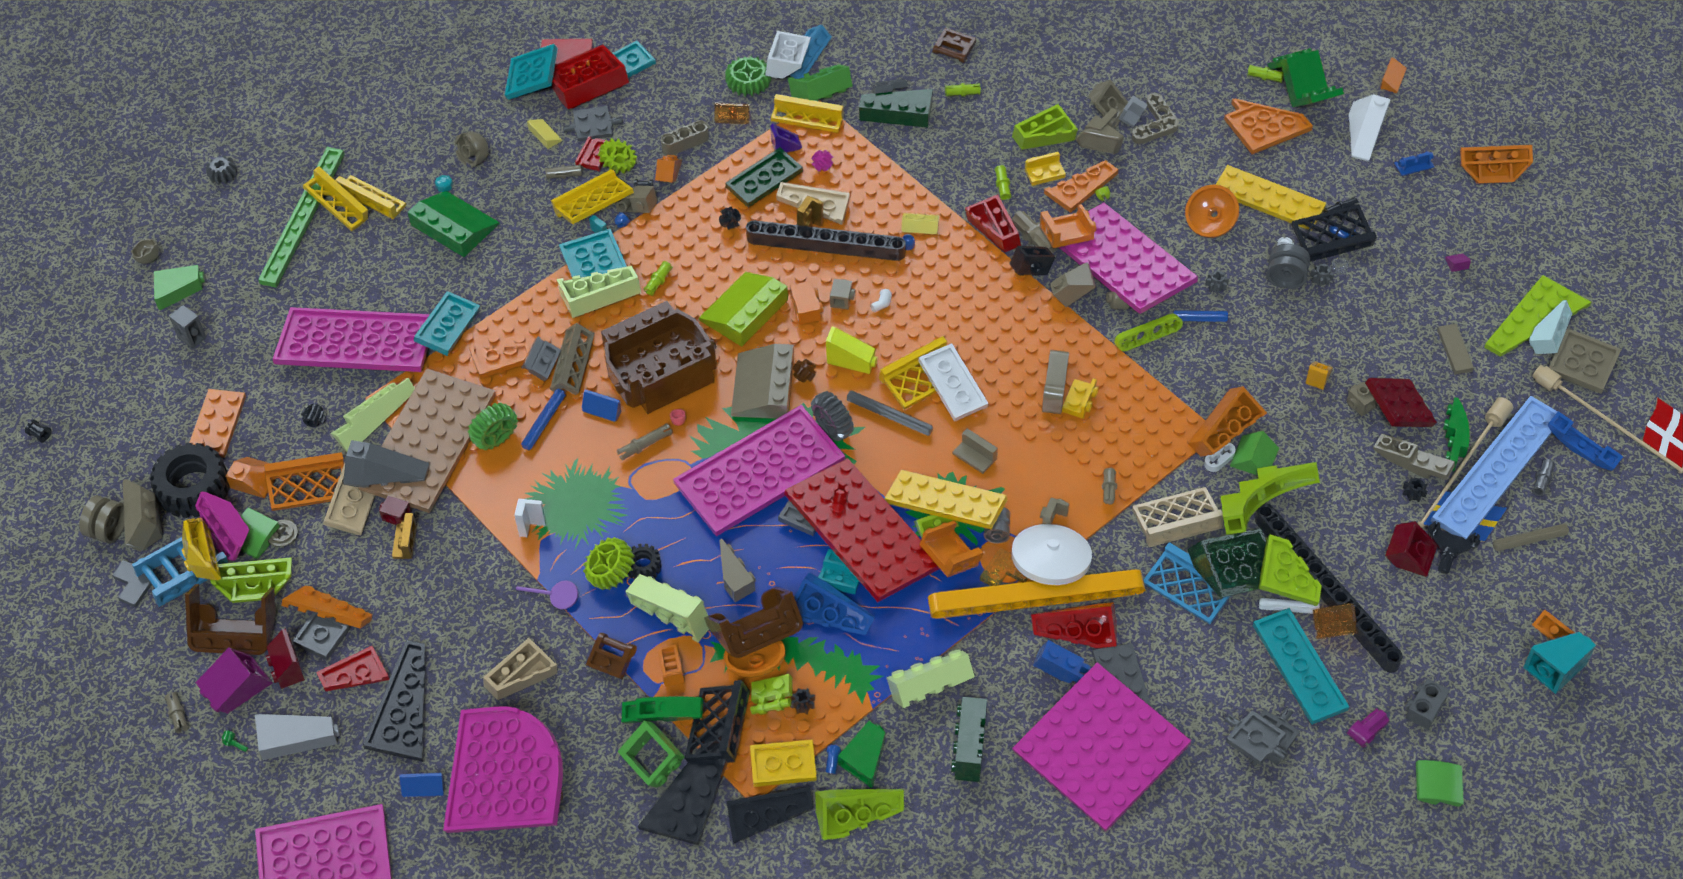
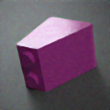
(232, 681)

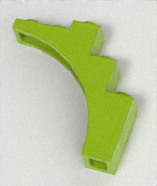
(1271, 482)

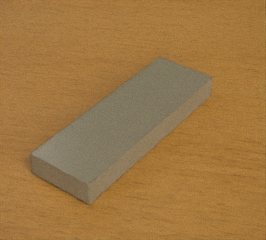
(1455, 349)

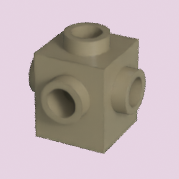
(1361, 399)

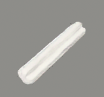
(1279, 605)

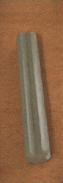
(1530, 537)

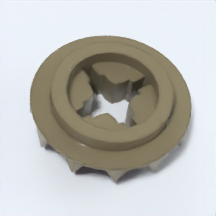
(291, 534)

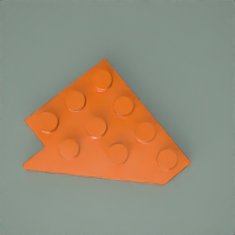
(1265, 126)

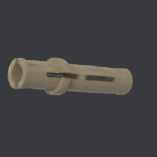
(637, 445)

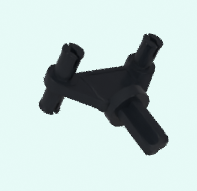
(1450, 545)

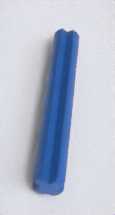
(543, 419)

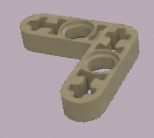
(1161, 122)

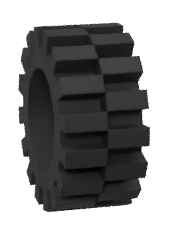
(645, 553)

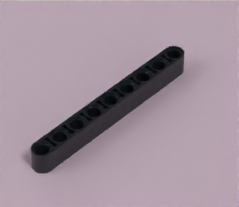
(826, 240)

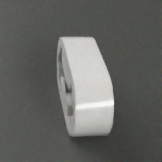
(1222, 459)

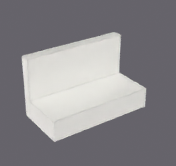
(529, 513)

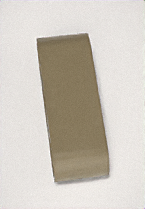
(684, 138)

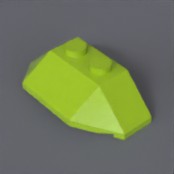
(252, 579)

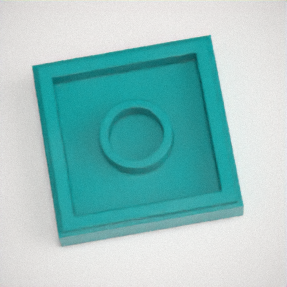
(634, 58)

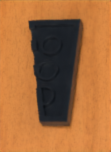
(762, 812)

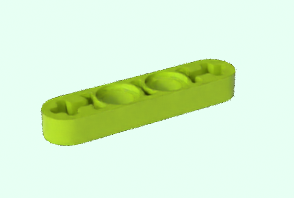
(1148, 329)

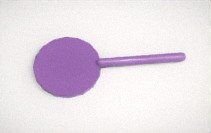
(561, 596)

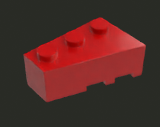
(994, 222)

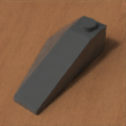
(373, 464)

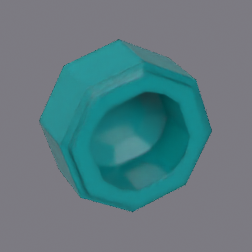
(443, 183)

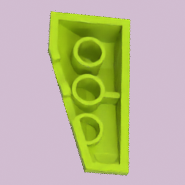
(848, 809)

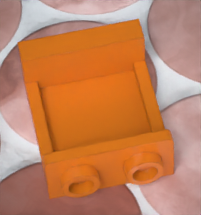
(1068, 228)
(949, 550)

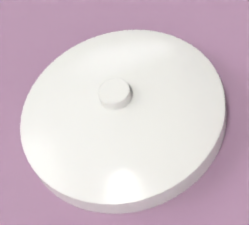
(1051, 554)

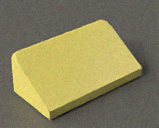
(543, 132)
(920, 223)

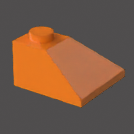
(248, 477)

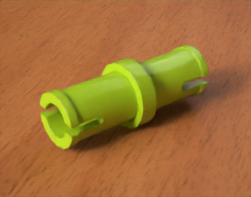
(1265, 73)
(962, 89)
(1002, 182)
(658, 278)

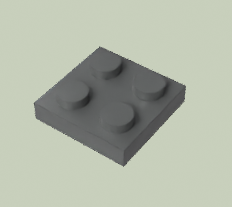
(320, 635)

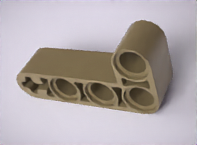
(1055, 382)

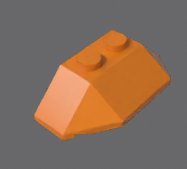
(1496, 163)

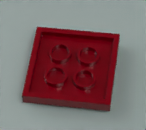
(1400, 402)

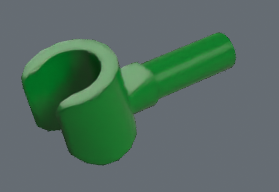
(228, 740)

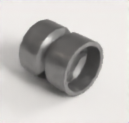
(1001, 530)

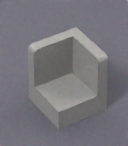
(1133, 111)

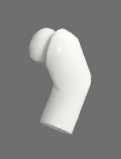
(884, 300)

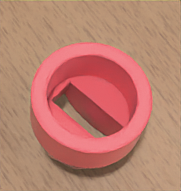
(677, 417)

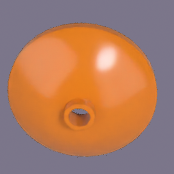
(1206, 202)
(756, 663)

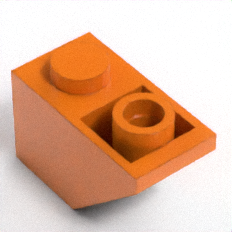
(668, 168)

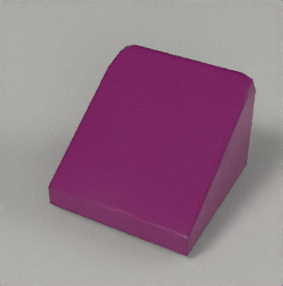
(1458, 262)

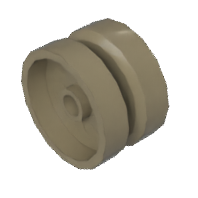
(102, 519)

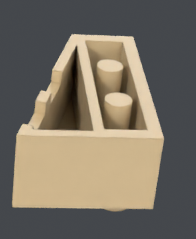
(519, 670)

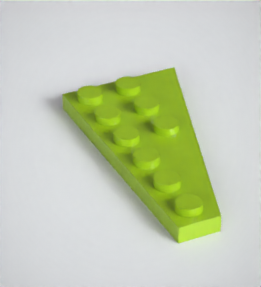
(1530, 312)

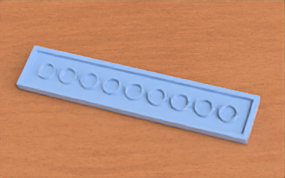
(1496, 469)

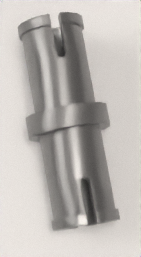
(1543, 477)

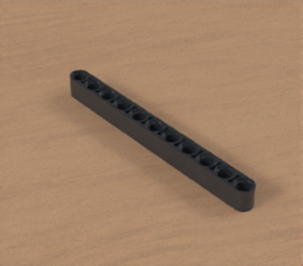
(1272, 521)

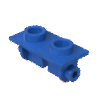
(1415, 164)

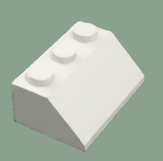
(786, 54)

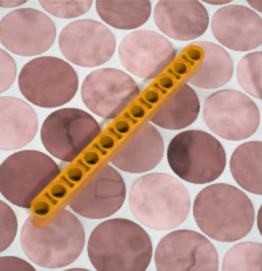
(1034, 594)

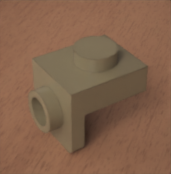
(1054, 507)

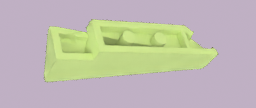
(372, 413)

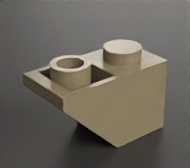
(640, 201)

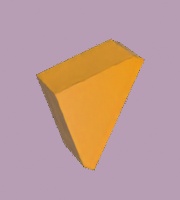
(1318, 375)

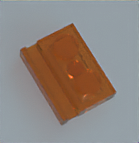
(1335, 621)

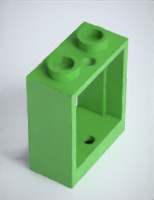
(637, 742)

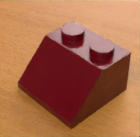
(1411, 548)
(284, 661)

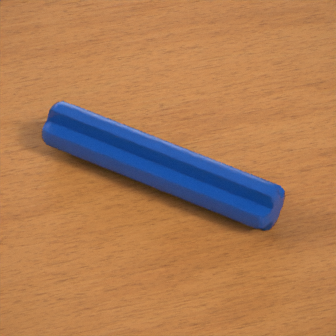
(1202, 316)

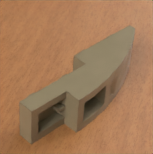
(1410, 458)

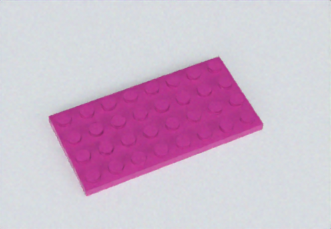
(1130, 261)
(351, 340)
(757, 469)

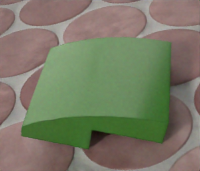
(259, 533)
(1439, 782)

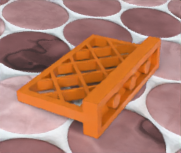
(301, 467)

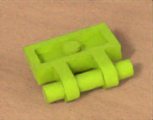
(771, 689)

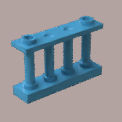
(180, 583)

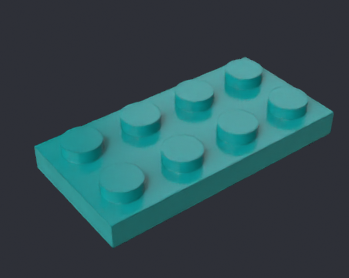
(446, 323)

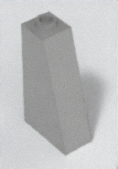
(293, 734)

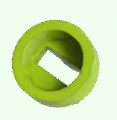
(1102, 192)

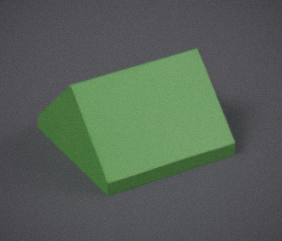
(1254, 452)

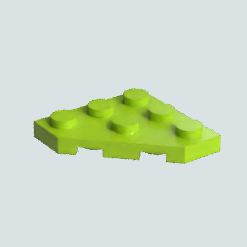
(1287, 573)

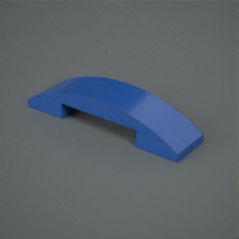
(1581, 445)

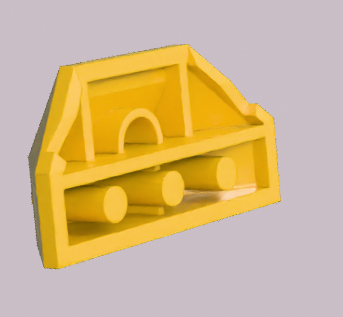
(199, 549)

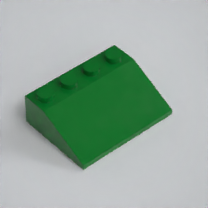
(451, 222)

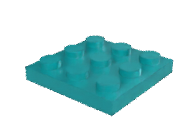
(531, 71)
(592, 254)

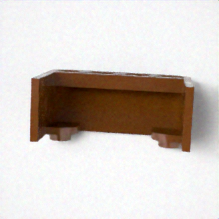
(215, 635)

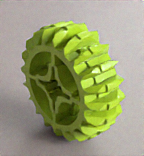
(608, 563)

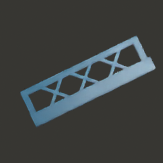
(818, 41)

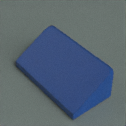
(601, 405)
(422, 784)

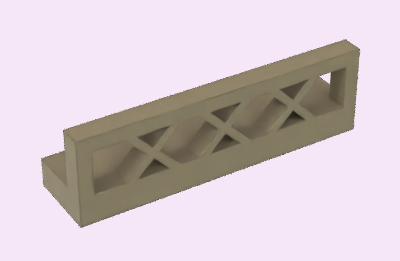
(569, 355)

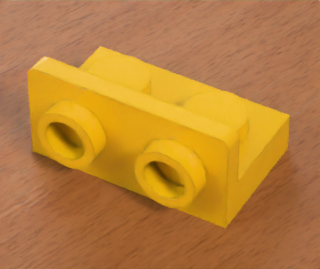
(1044, 168)
(1079, 398)

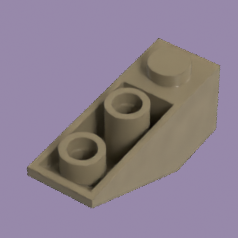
(736, 578)

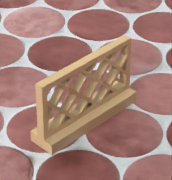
(1182, 526)

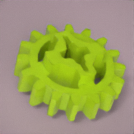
(617, 155)

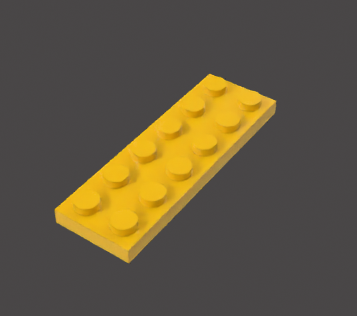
(1269, 196)
(946, 499)

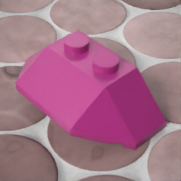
(224, 522)

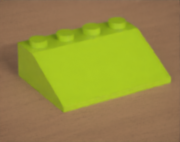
(745, 306)

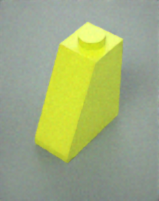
(849, 352)

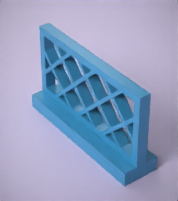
(1184, 562)

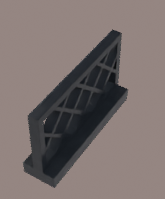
(1341, 245)
(732, 723)

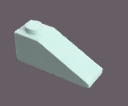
(1551, 330)

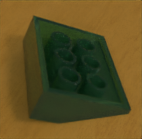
(1230, 562)

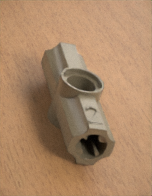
(1031, 231)

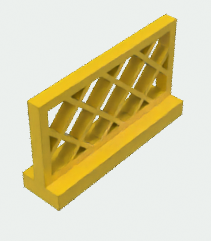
(594, 189)
(910, 362)

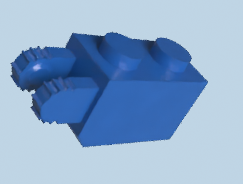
(1060, 663)

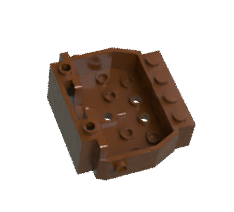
(663, 371)

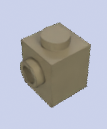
(841, 294)

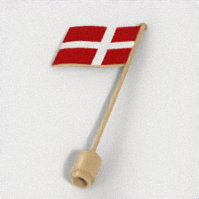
(1661, 435)

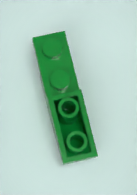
(1457, 431)
(662, 708)

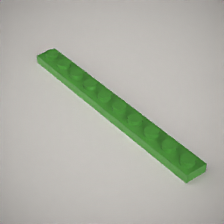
(298, 223)

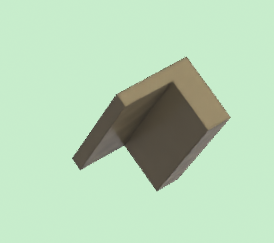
(976, 451)

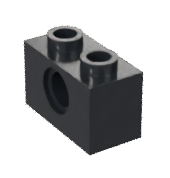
(1032, 260)

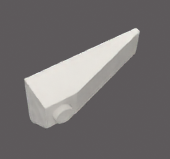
(1365, 124)

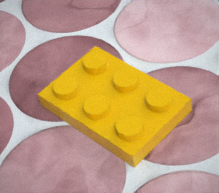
(783, 763)

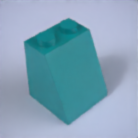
(1559, 659)

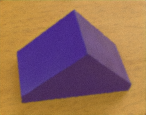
(784, 139)

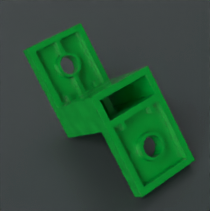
(1305, 77)

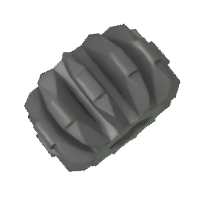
(221, 169)

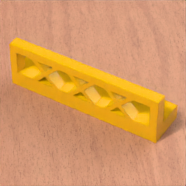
(808, 110)
(342, 198)
(371, 199)

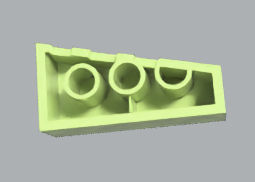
(598, 290)
(669, 605)
(930, 677)

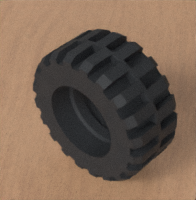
(183, 461)

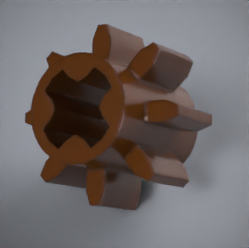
(804, 370)

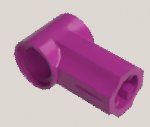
(1365, 730)

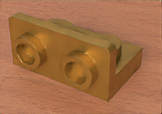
(810, 212)
(405, 538)

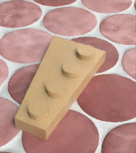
(834, 202)

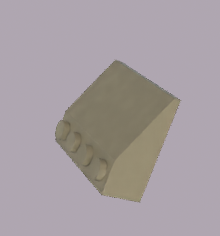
(763, 382)

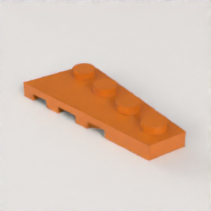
(1081, 186)
(326, 606)

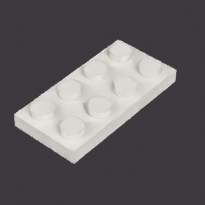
(953, 382)

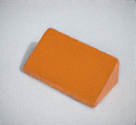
(1393, 76)
(1551, 626)

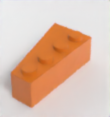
(1227, 420)

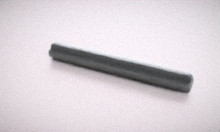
(890, 413)

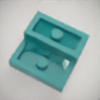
(838, 574)

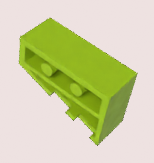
(1045, 129)

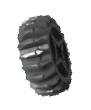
(832, 416)

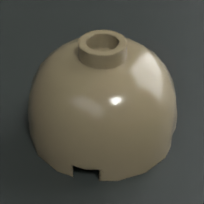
(469, 145)

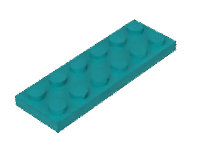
(1300, 666)

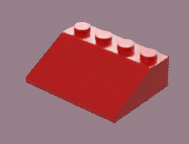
(588, 81)

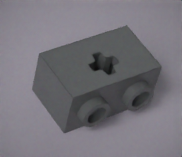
(187, 326)

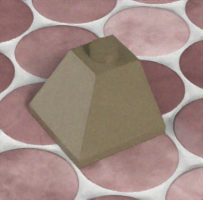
(1107, 95)
(1073, 284)

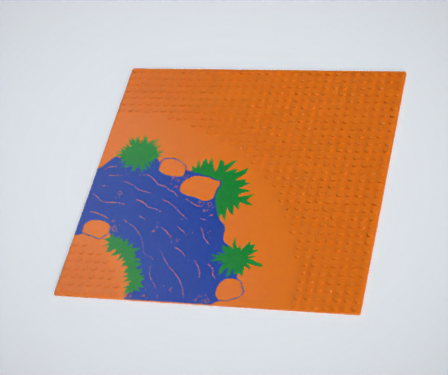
(944, 287)

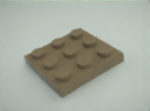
(1584, 360)

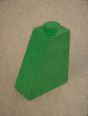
(864, 753)

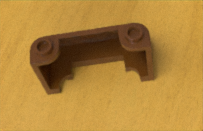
(771, 624)

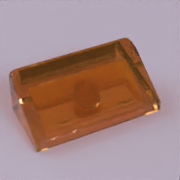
(731, 113)

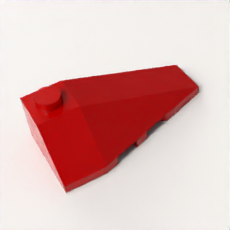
(1085, 625)

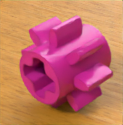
(822, 160)

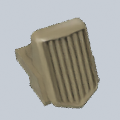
(1101, 135)

